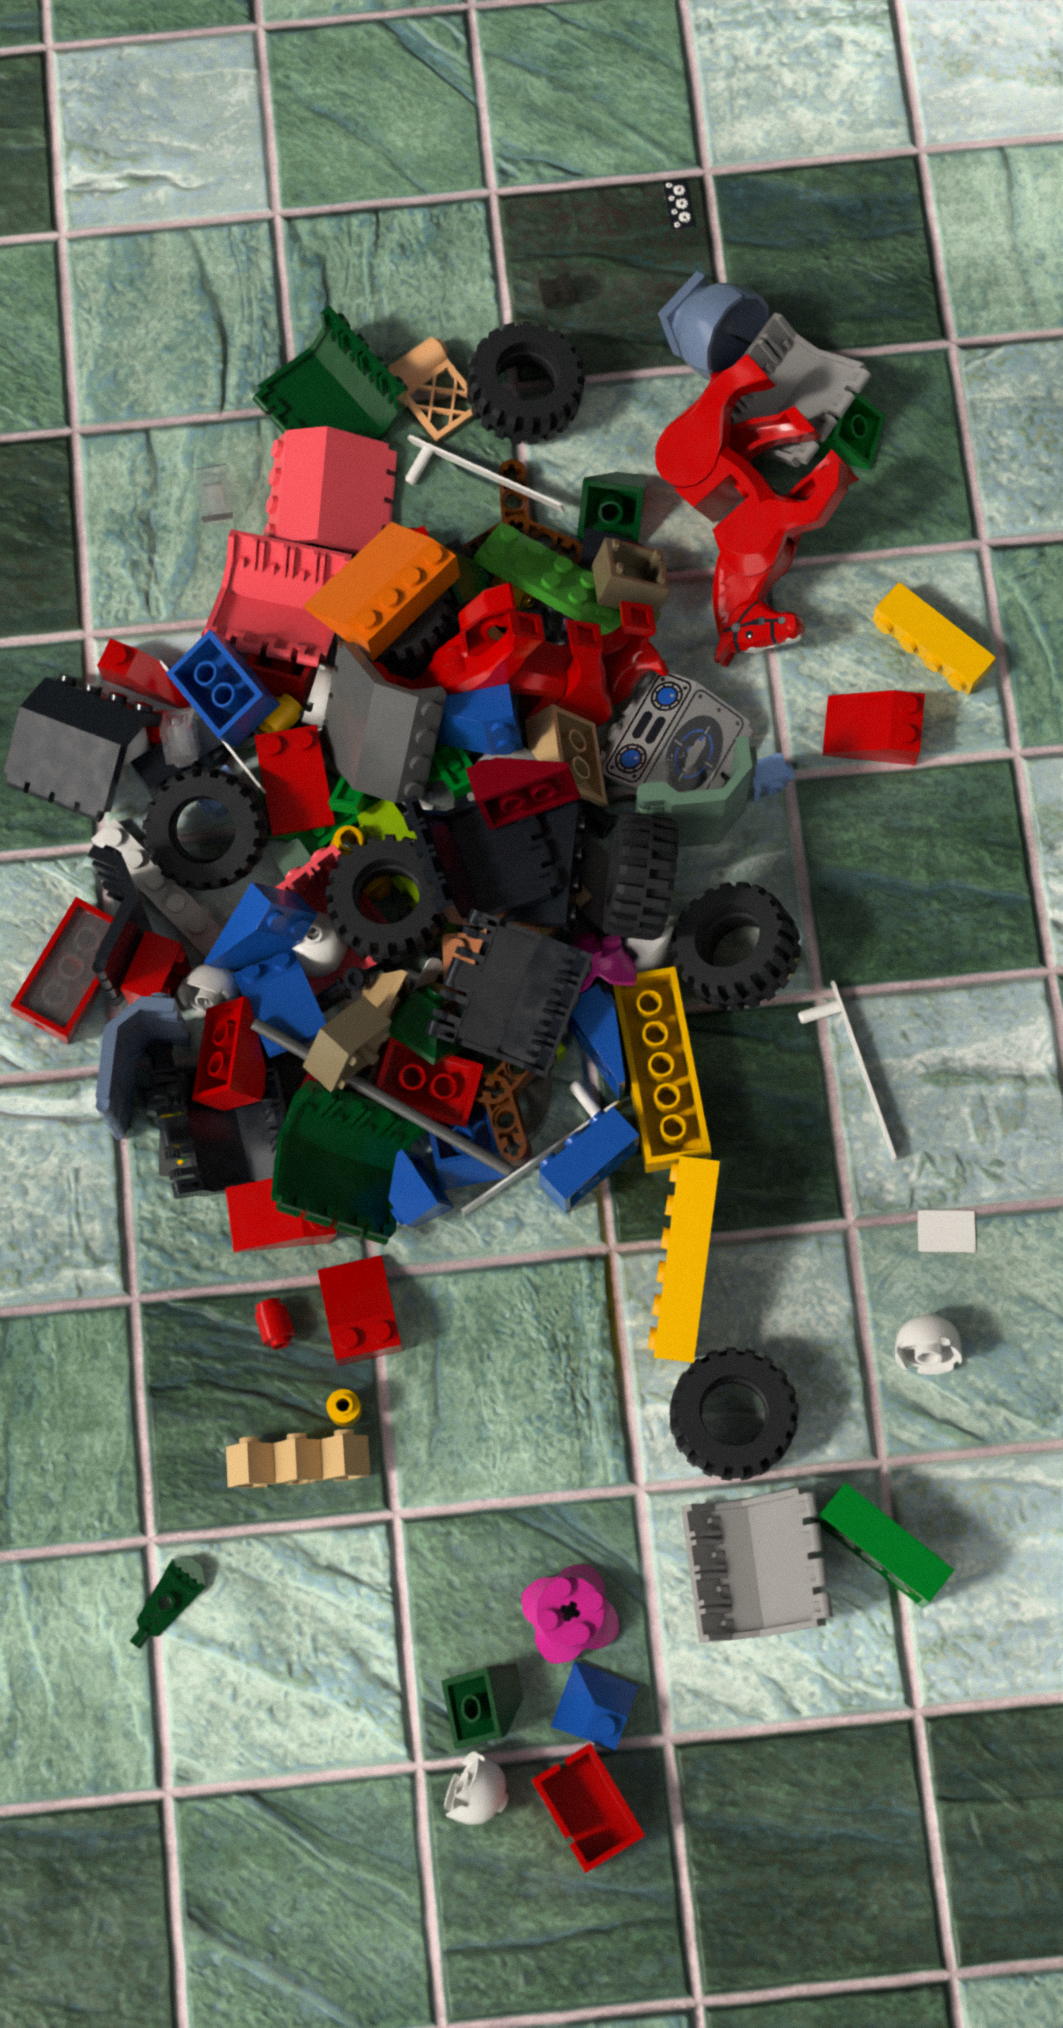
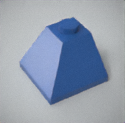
(415, 1191)
(594, 1706)

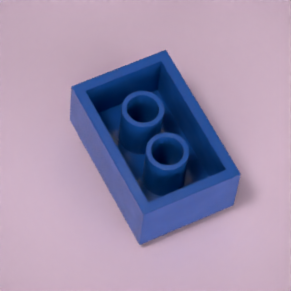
(223, 689)
(588, 1158)

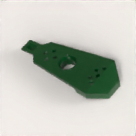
(177, 1590)

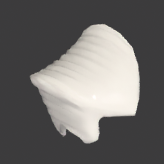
(652, 954)

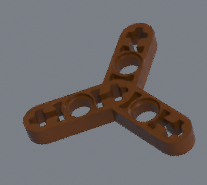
(520, 517)
(505, 1104)

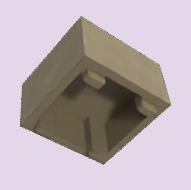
(630, 575)
(347, 1044)

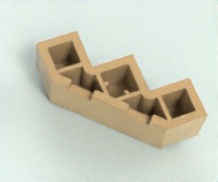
(298, 1460)

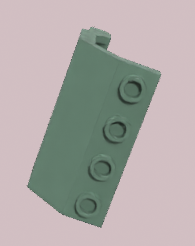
(704, 814)

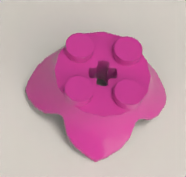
(608, 960)
(564, 1640)

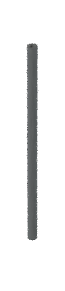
(392, 1103)

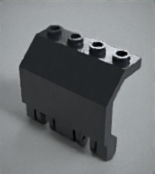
(513, 994)
(222, 1145)

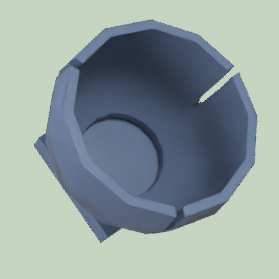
(705, 318)

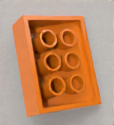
(384, 588)

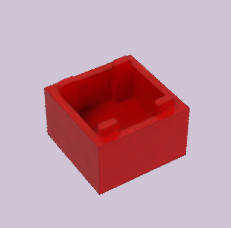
(155, 968)

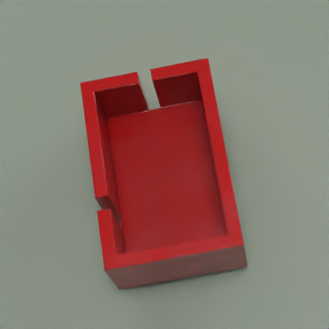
(588, 1808)

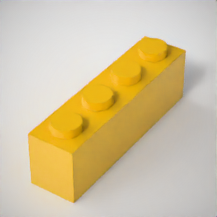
(933, 639)

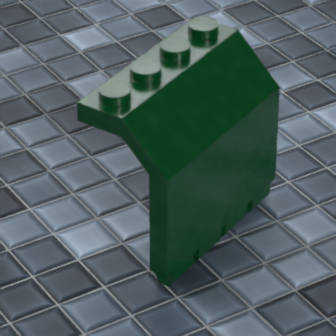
(334, 385)
(339, 1161)

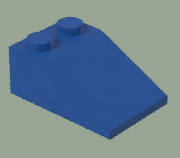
(481, 721)
(261, 927)
(281, 998)
(597, 1031)
(456, 1167)

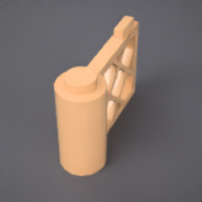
(421, 367)

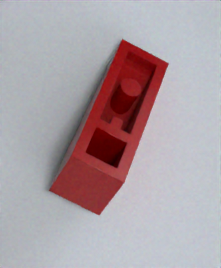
(139, 673)

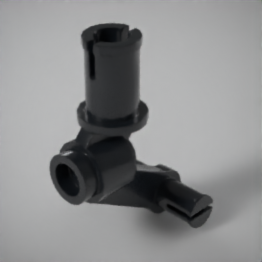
(355, 980)

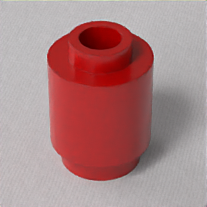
(274, 1323)

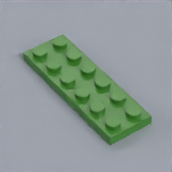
(546, 576)

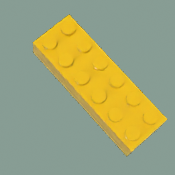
(661, 1069)
(686, 1258)

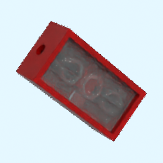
(62, 979)

